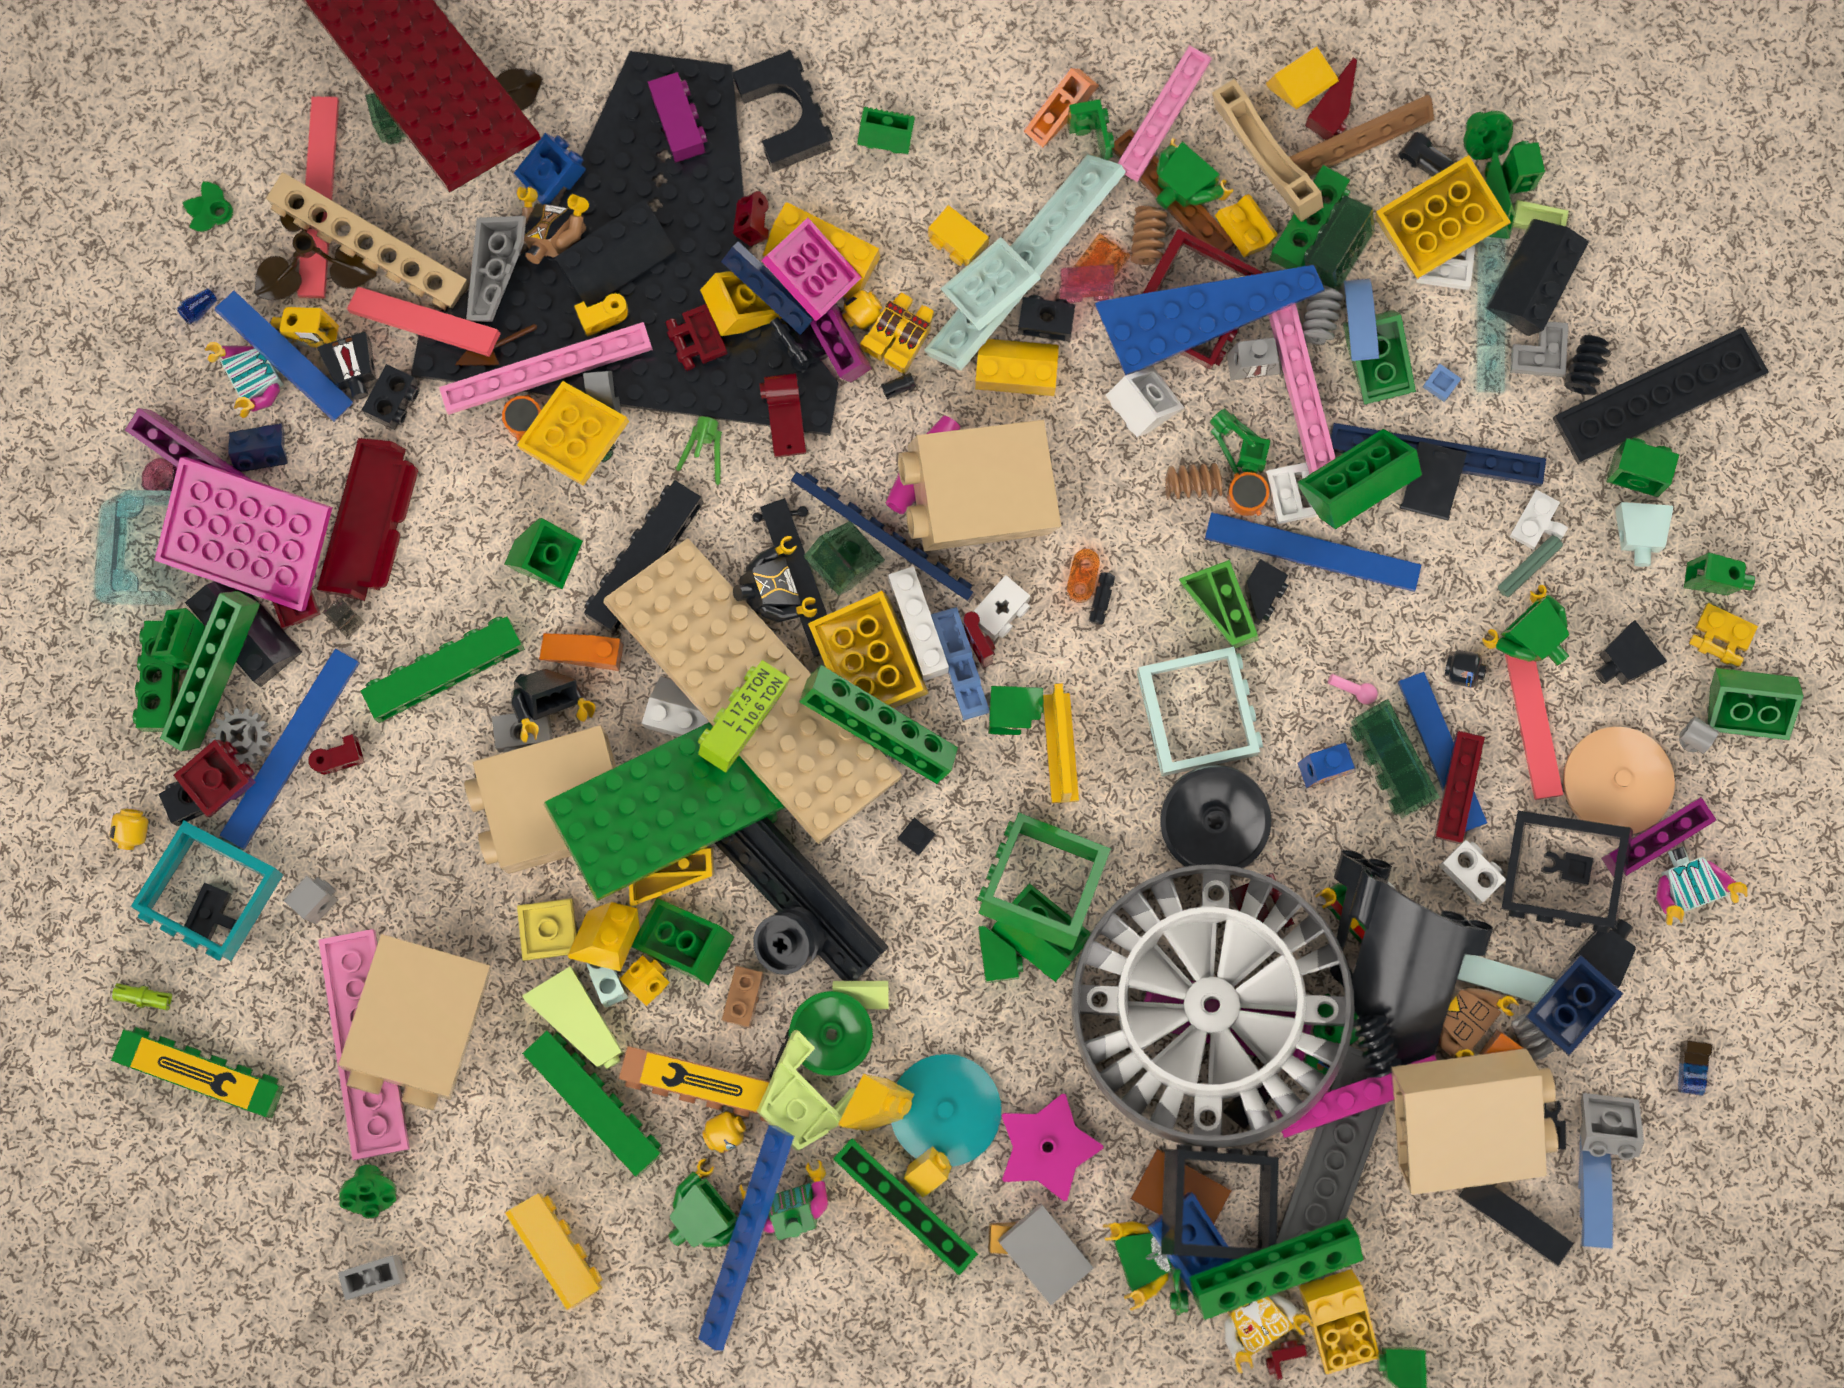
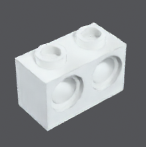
(1468, 877)

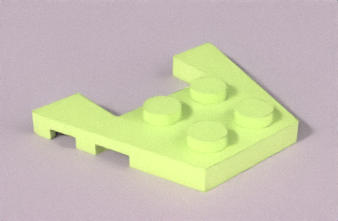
(794, 1103)

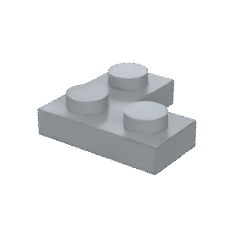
(1546, 358)

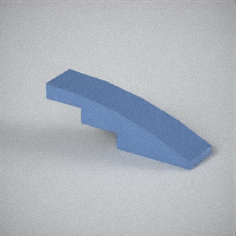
(961, 665)
(1596, 1199)

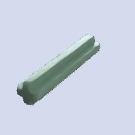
(1530, 566)

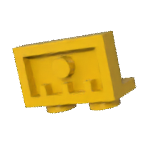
(1247, 226)

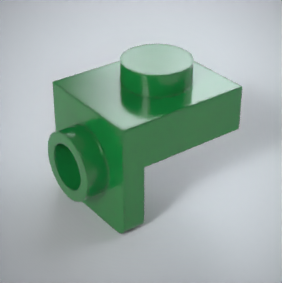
(1254, 458)

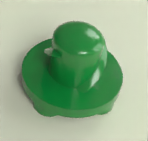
(1487, 134)
(367, 1192)

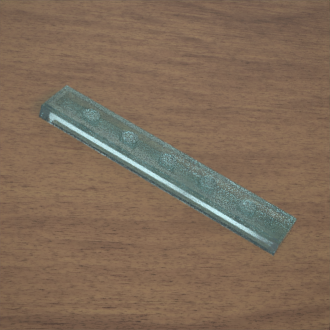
(1489, 326)

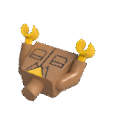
(1469, 1018)

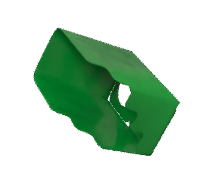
(1014, 708)

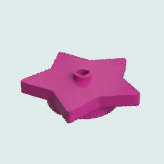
(1051, 1169)

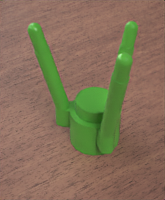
(704, 432)

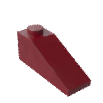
(1332, 111)

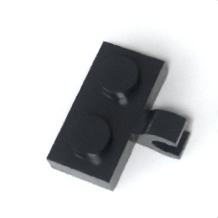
(208, 912)

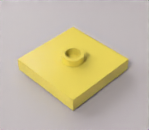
(546, 929)

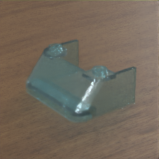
(111, 581)

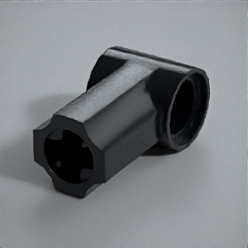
(1422, 154)

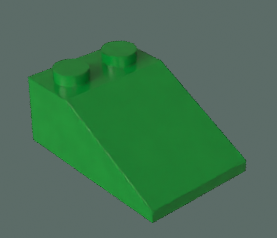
(1392, 371)
(683, 941)

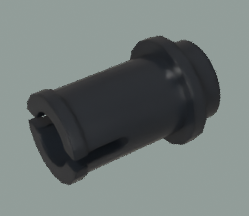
(898, 385)

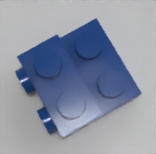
(550, 168)

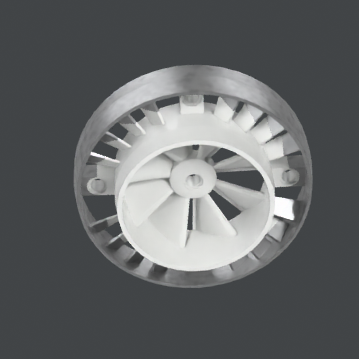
(1274, 987)

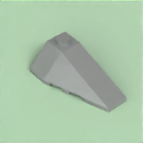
(494, 257)

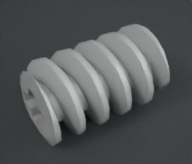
(1319, 316)

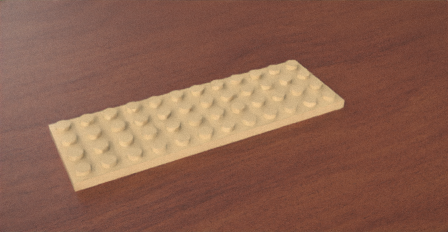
(706, 645)

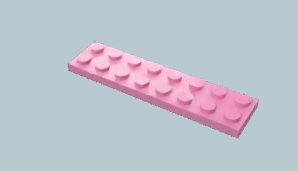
(373, 1121)

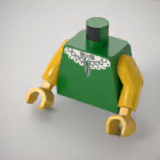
(1140, 1259)

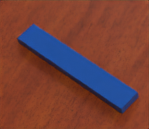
(283, 356)
(1435, 735)

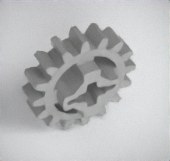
(247, 728)

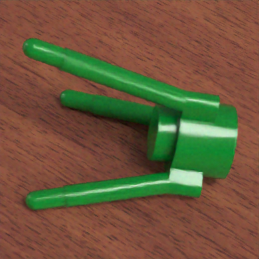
(1226, 424)

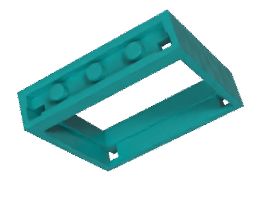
(168, 865)

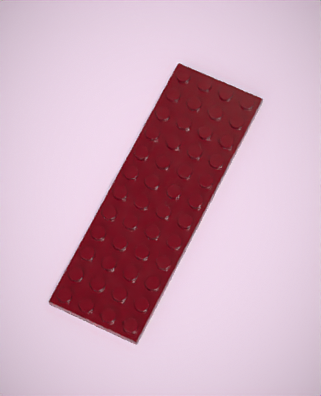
(429, 83)

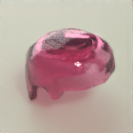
(160, 470)

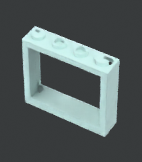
(1155, 721)

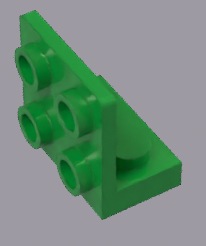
(1090, 116)

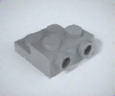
(1611, 1126)

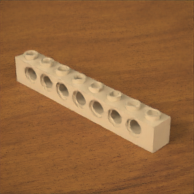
(288, 189)

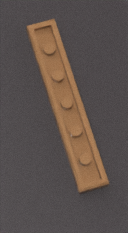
(1365, 136)

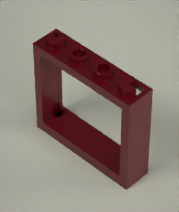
(1204, 249)

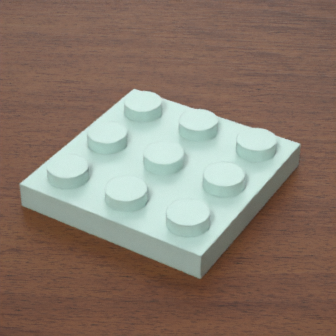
(990, 283)

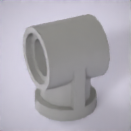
(1697, 736)

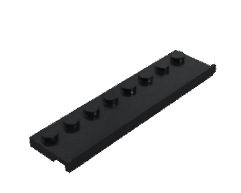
(791, 880)

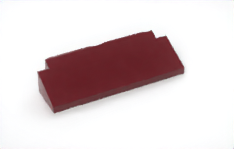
(367, 520)

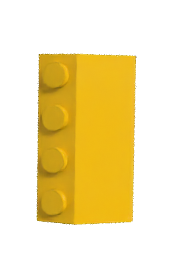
(857, 252)
(554, 1250)

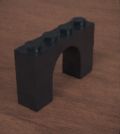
(784, 76)

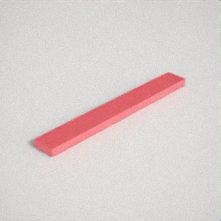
(321, 179)

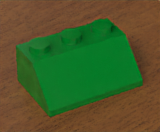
(1754, 703)
(1046, 956)

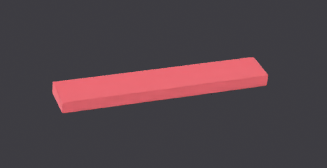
(423, 321)
(1534, 728)

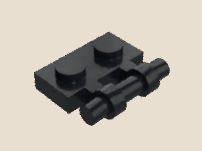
(801, 347)

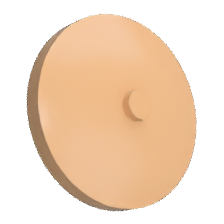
(1619, 779)

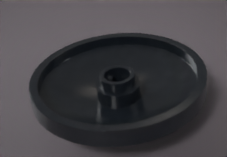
(1215, 818)

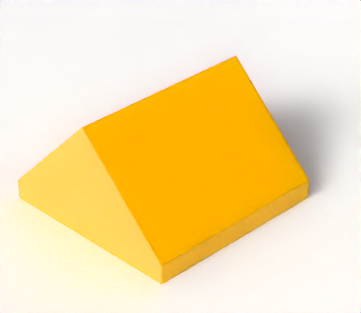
(1303, 79)

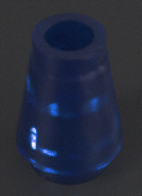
(196, 306)

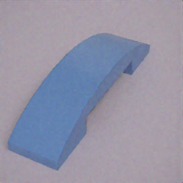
(1361, 319)

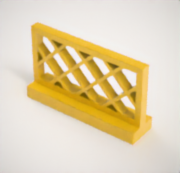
(1060, 746)

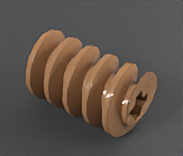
(1147, 235)
(1193, 480)

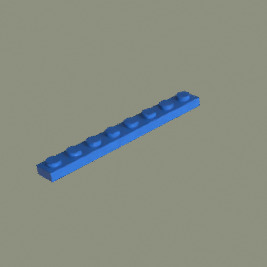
(745, 1237)

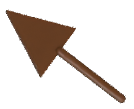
(474, 358)

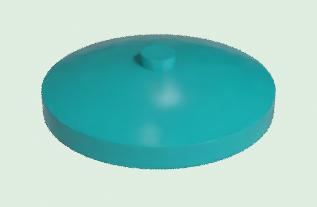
(951, 1108)

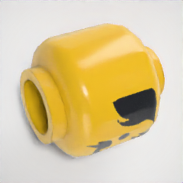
(862, 309)
(129, 828)

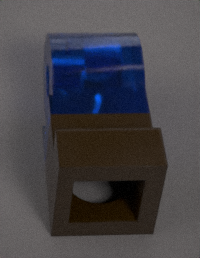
(1693, 1067)

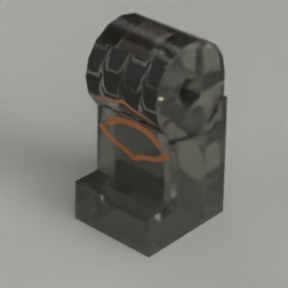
(343, 618)

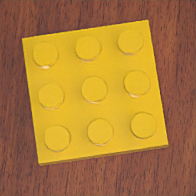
(573, 433)

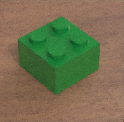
(1643, 467)

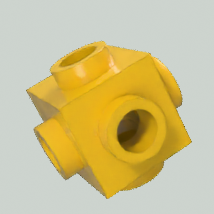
(645, 979)

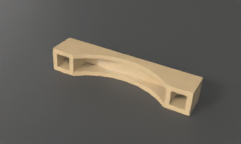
(1284, 174)

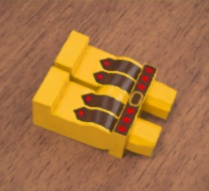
(899, 326)

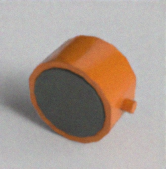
(519, 415)
(1248, 494)

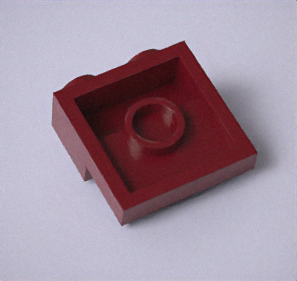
(215, 777)

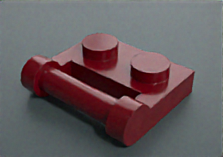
(982, 646)

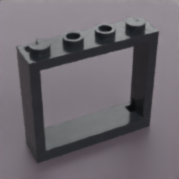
(1571, 919)
(1174, 1199)

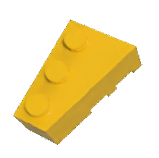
(673, 877)

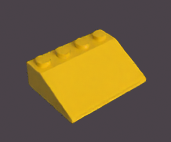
(1441, 217)
(870, 650)

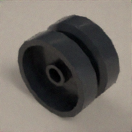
(788, 940)

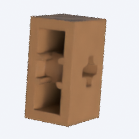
(743, 997)

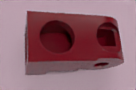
(751, 219)
(337, 758)

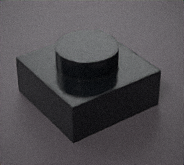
(916, 836)

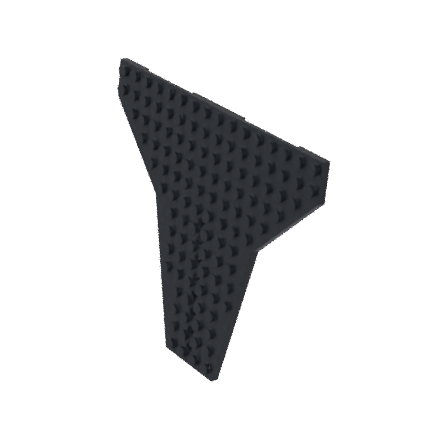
(699, 222)

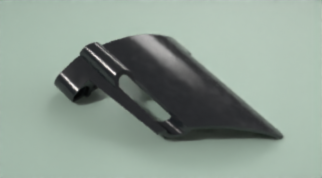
(1406, 955)

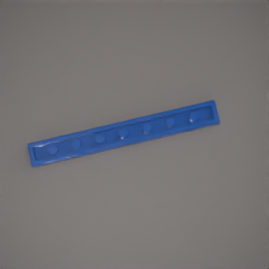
(1313, 552)
(289, 749)

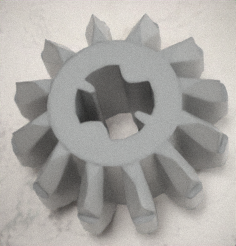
(1531, 1038)

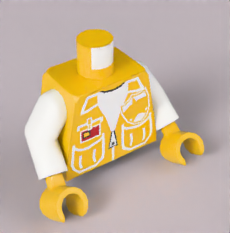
(1260, 1324)

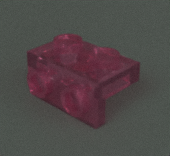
(1087, 281)

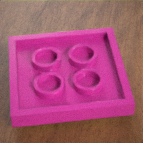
(811, 269)

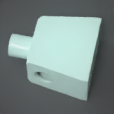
(1643, 529)

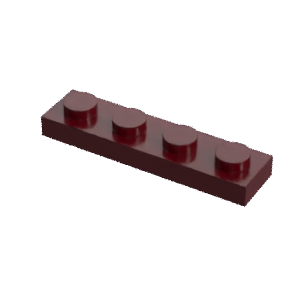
(1459, 787)

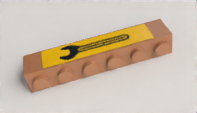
(692, 1081)

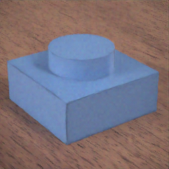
(1441, 382)

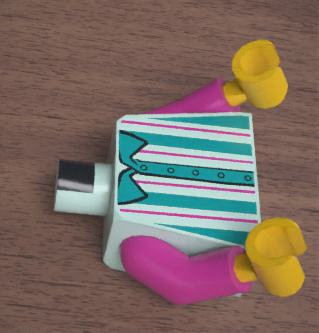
(250, 374)
(1693, 885)

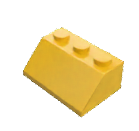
(1017, 367)

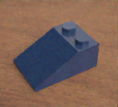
(1573, 1004)

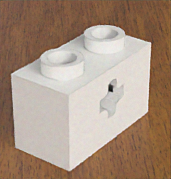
(1007, 594)

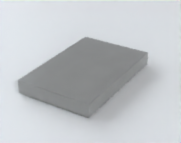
(1045, 1254)

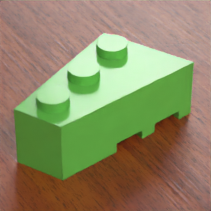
(1222, 602)

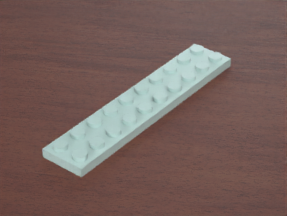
(1038, 247)

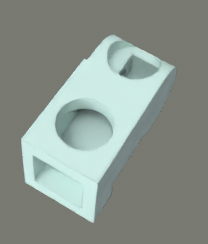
(607, 985)

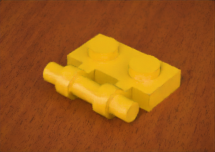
(1727, 628)

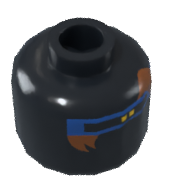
(1465, 668)

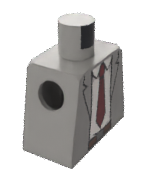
(1254, 358)

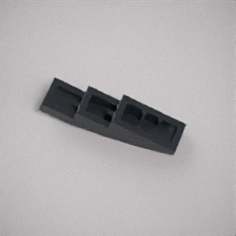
(1518, 1222)

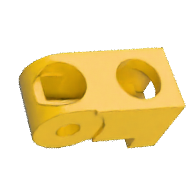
(603, 314)

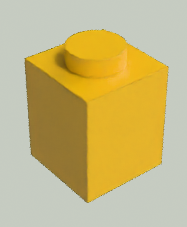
(928, 1171)

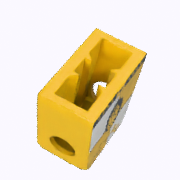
(302, 326)

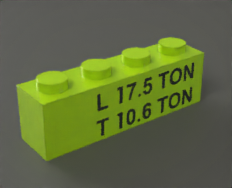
(743, 715)

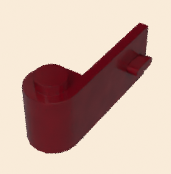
(784, 414)

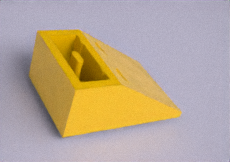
(1339, 1321)

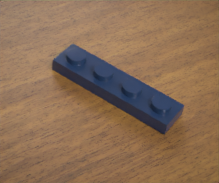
(767, 287)

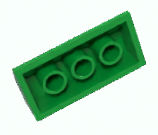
(1360, 478)

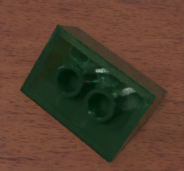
(1341, 241)

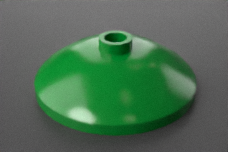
(853, 1029)

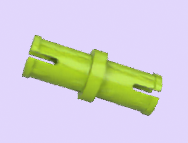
(142, 996)

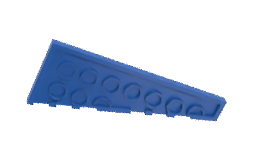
(1171, 321)

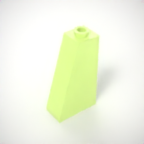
(574, 1014)

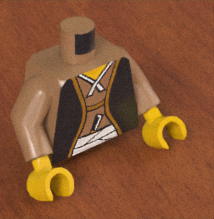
(551, 228)

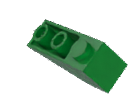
(1498, 185)

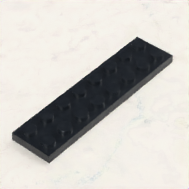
(1660, 395)

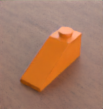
(1053, 115)
(582, 650)

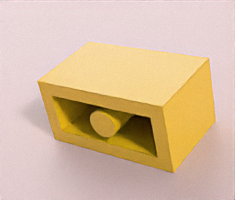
(957, 237)

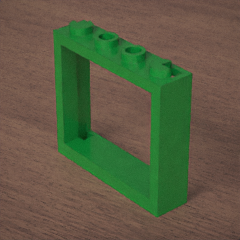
(1025, 919)

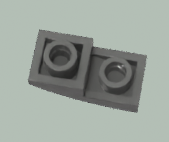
(600, 387)

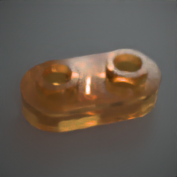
(1083, 576)

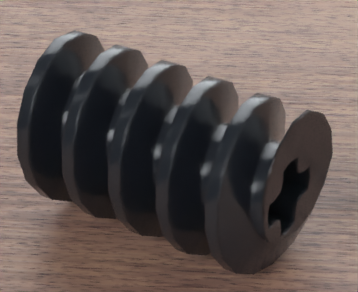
(1586, 364)
(1378, 1044)

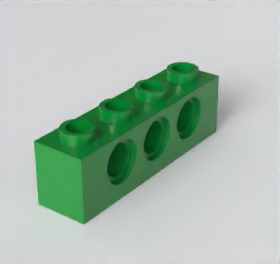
(1285, 251)
(145, 690)

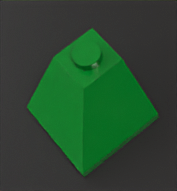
(544, 553)
(1403, 1366)

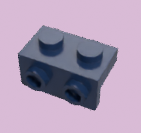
(257, 448)

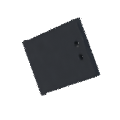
(1436, 488)

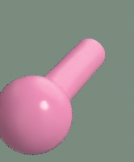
(1365, 693)

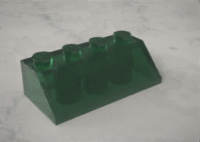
(1394, 760)

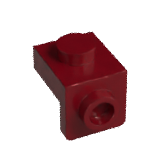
(1288, 1351)

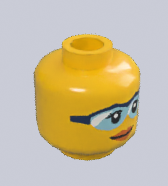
(724, 1132)

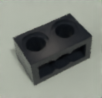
(383, 395)

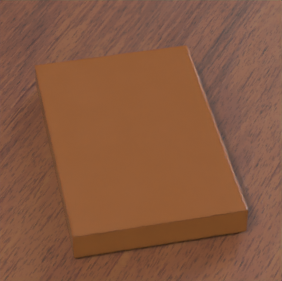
(1150, 1188)

